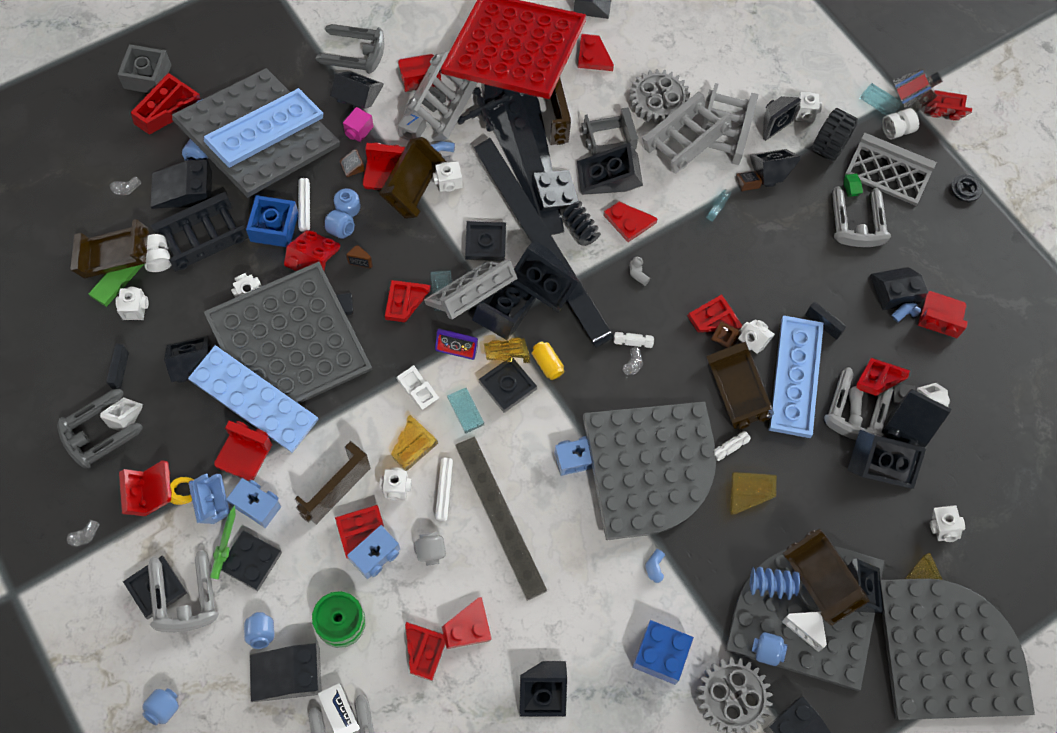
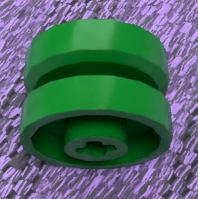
(326, 619)

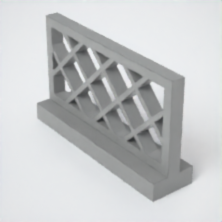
(892, 154)
(472, 288)

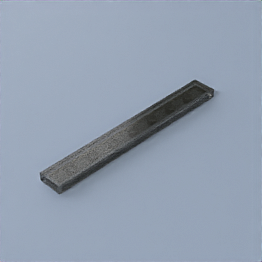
(501, 519)

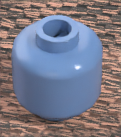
(193, 152)
(347, 201)
(339, 224)
(259, 630)
(769, 649)
(160, 706)

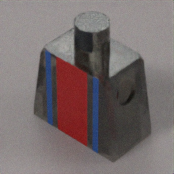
(917, 89)

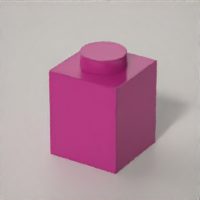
(358, 124)

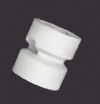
(900, 123)
(157, 254)

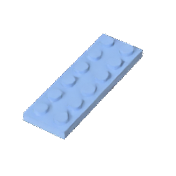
(263, 127)
(796, 377)
(253, 398)

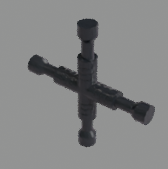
(483, 109)

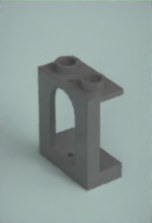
(624, 120)

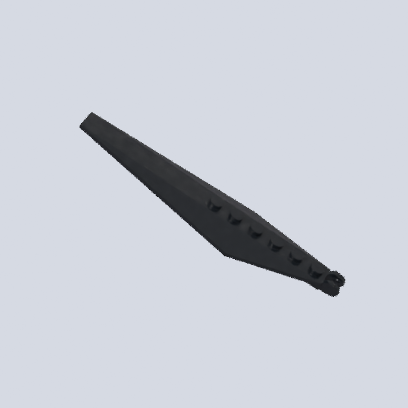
(524, 142)

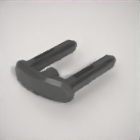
(374, 51)
(73, 442)

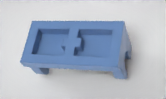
(209, 499)

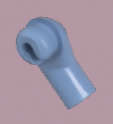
(444, 146)
(905, 309)
(653, 568)

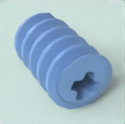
(774, 582)

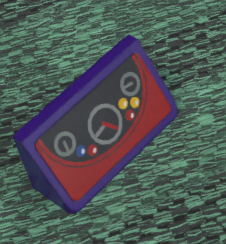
(456, 344)

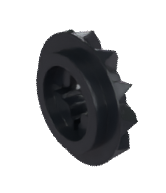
(966, 181)

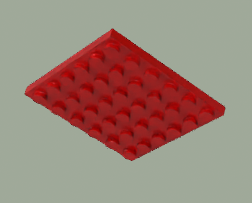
(514, 46)

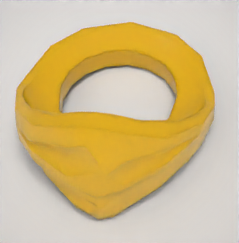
(179, 499)

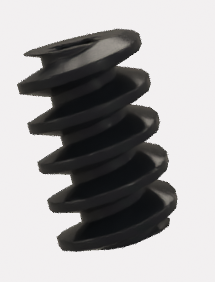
(581, 224)

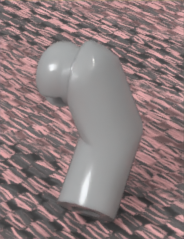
(636, 271)
(855, 397)

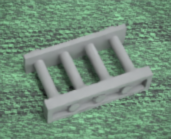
(458, 99)
(679, 118)
(743, 120)

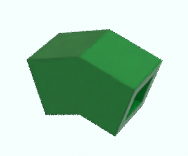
(853, 185)

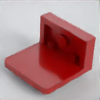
(414, 70)
(948, 105)
(380, 163)
(308, 250)
(943, 314)
(243, 451)
(145, 490)

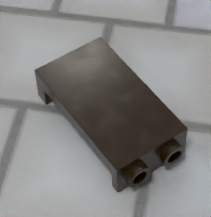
(561, 125)
(411, 177)
(110, 251)
(740, 386)
(336, 487)
(826, 576)

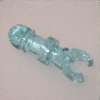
(718, 205)

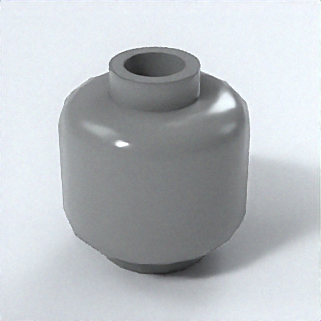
(430, 548)

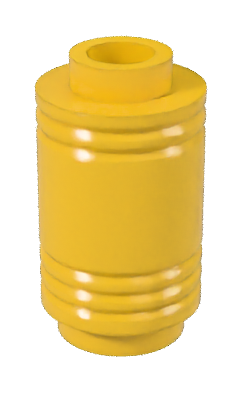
(548, 360)

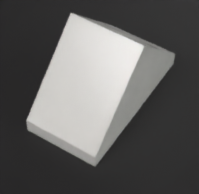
(121, 414)
(808, 627)

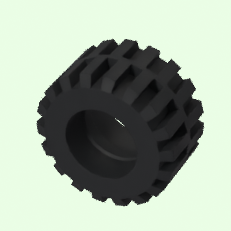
(834, 134)

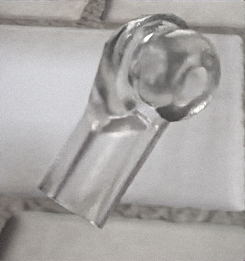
(125, 188)
(635, 364)
(84, 536)

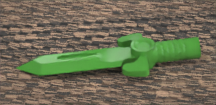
(222, 552)

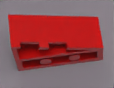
(163, 100)

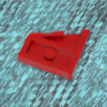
(358, 526)
(424, 650)

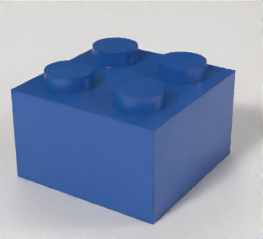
(272, 221)
(663, 652)

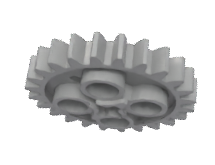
(658, 91)
(751, 685)

